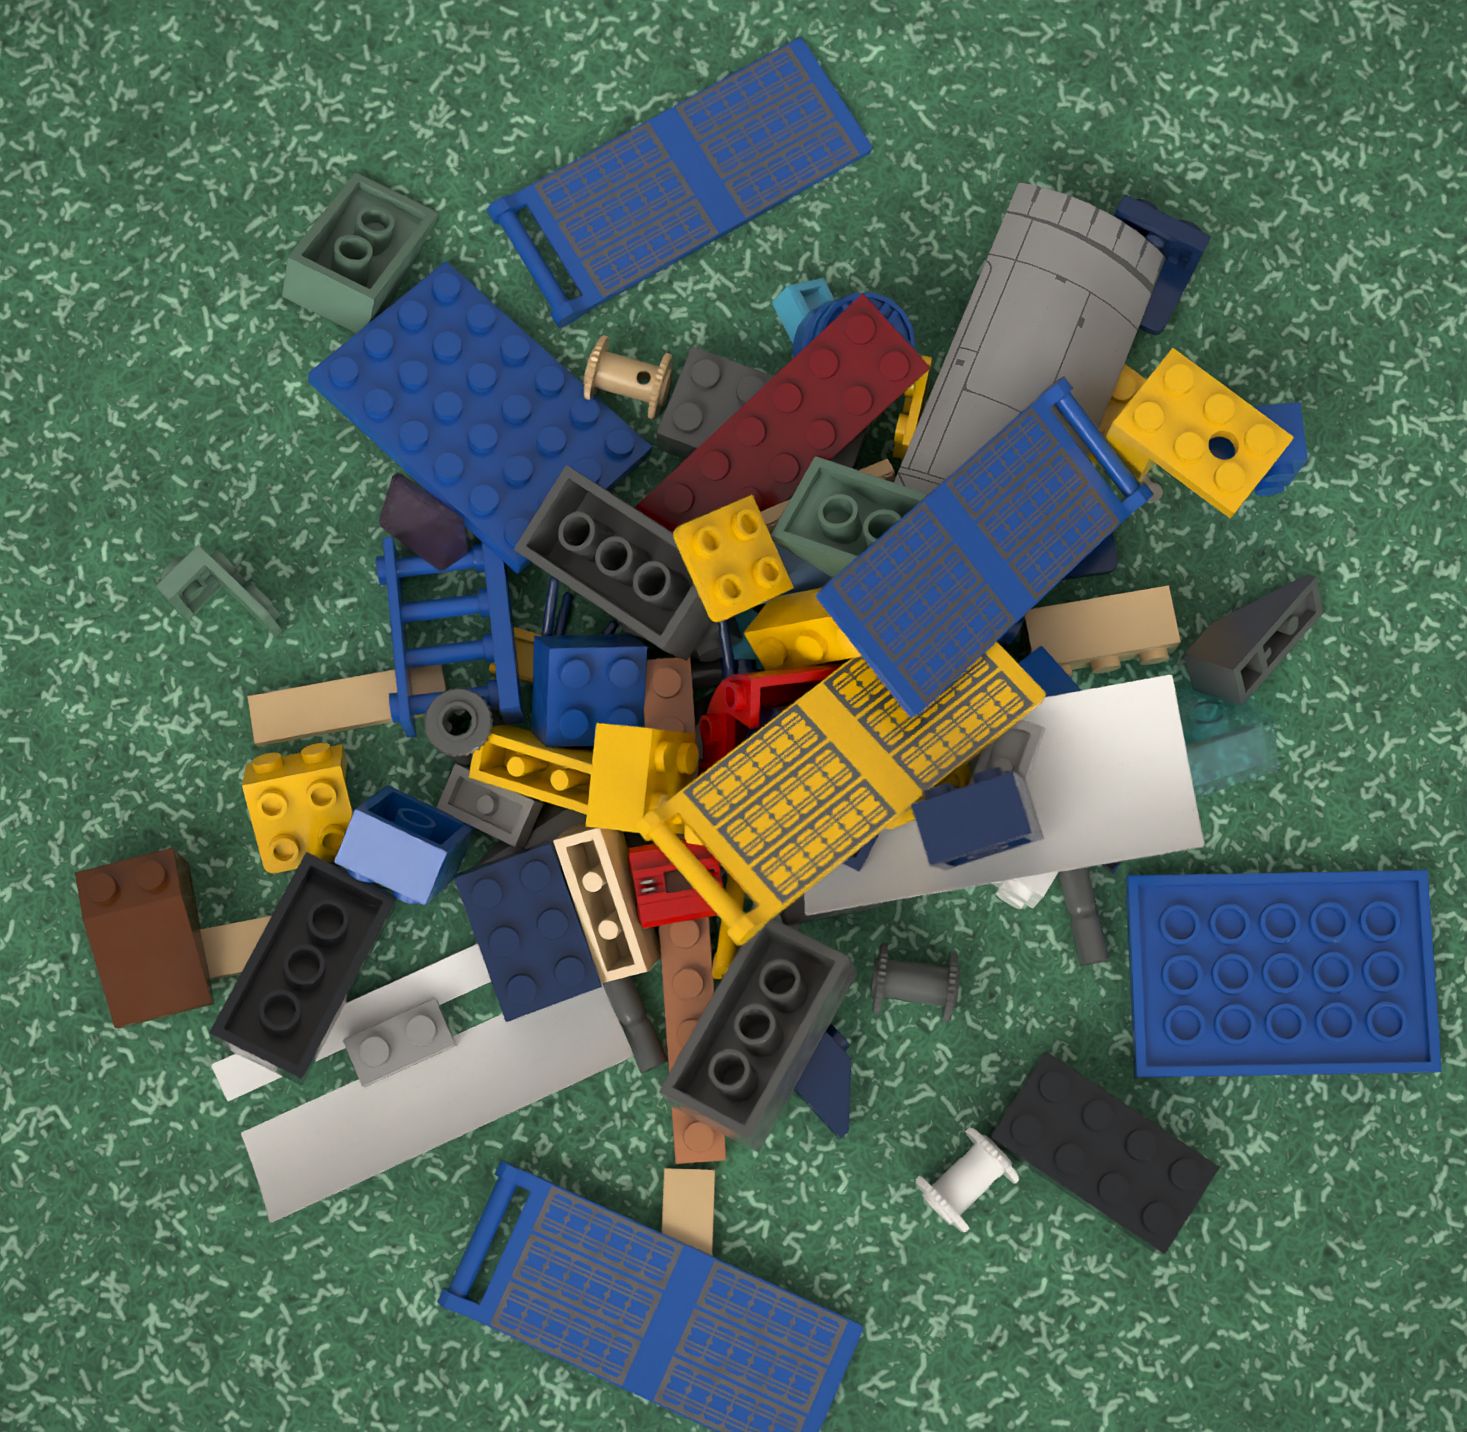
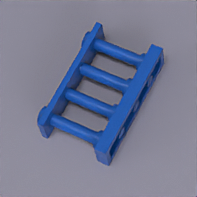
(496, 647)

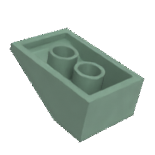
(357, 253)
(839, 514)

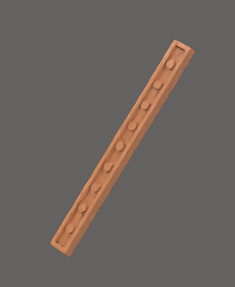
(685, 944)

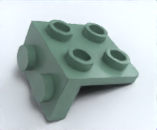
(198, 577)

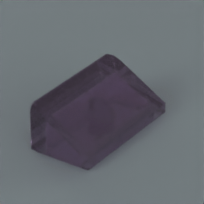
(423, 523)

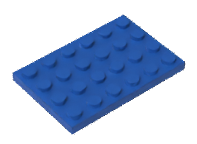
(474, 408)
(1282, 974)

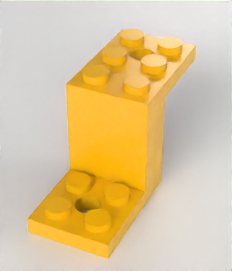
(1171, 425)

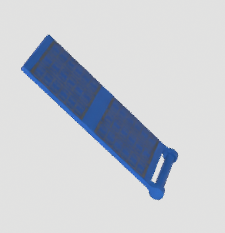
(684, 178)
(981, 549)
(653, 1313)

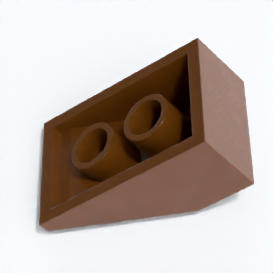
(145, 936)

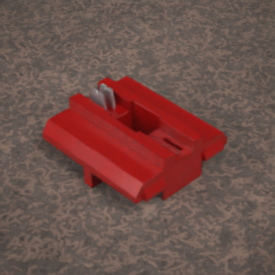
(655, 904)

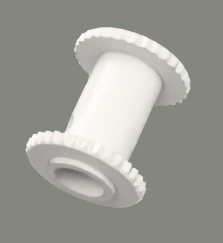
(967, 1179)

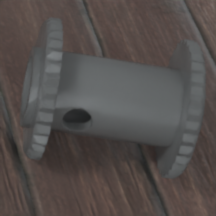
(446, 716)
(915, 982)

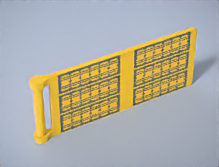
(830, 780)

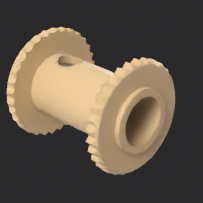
(624, 374)

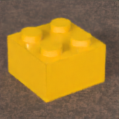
(636, 773)

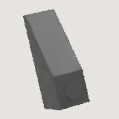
(1251, 642)

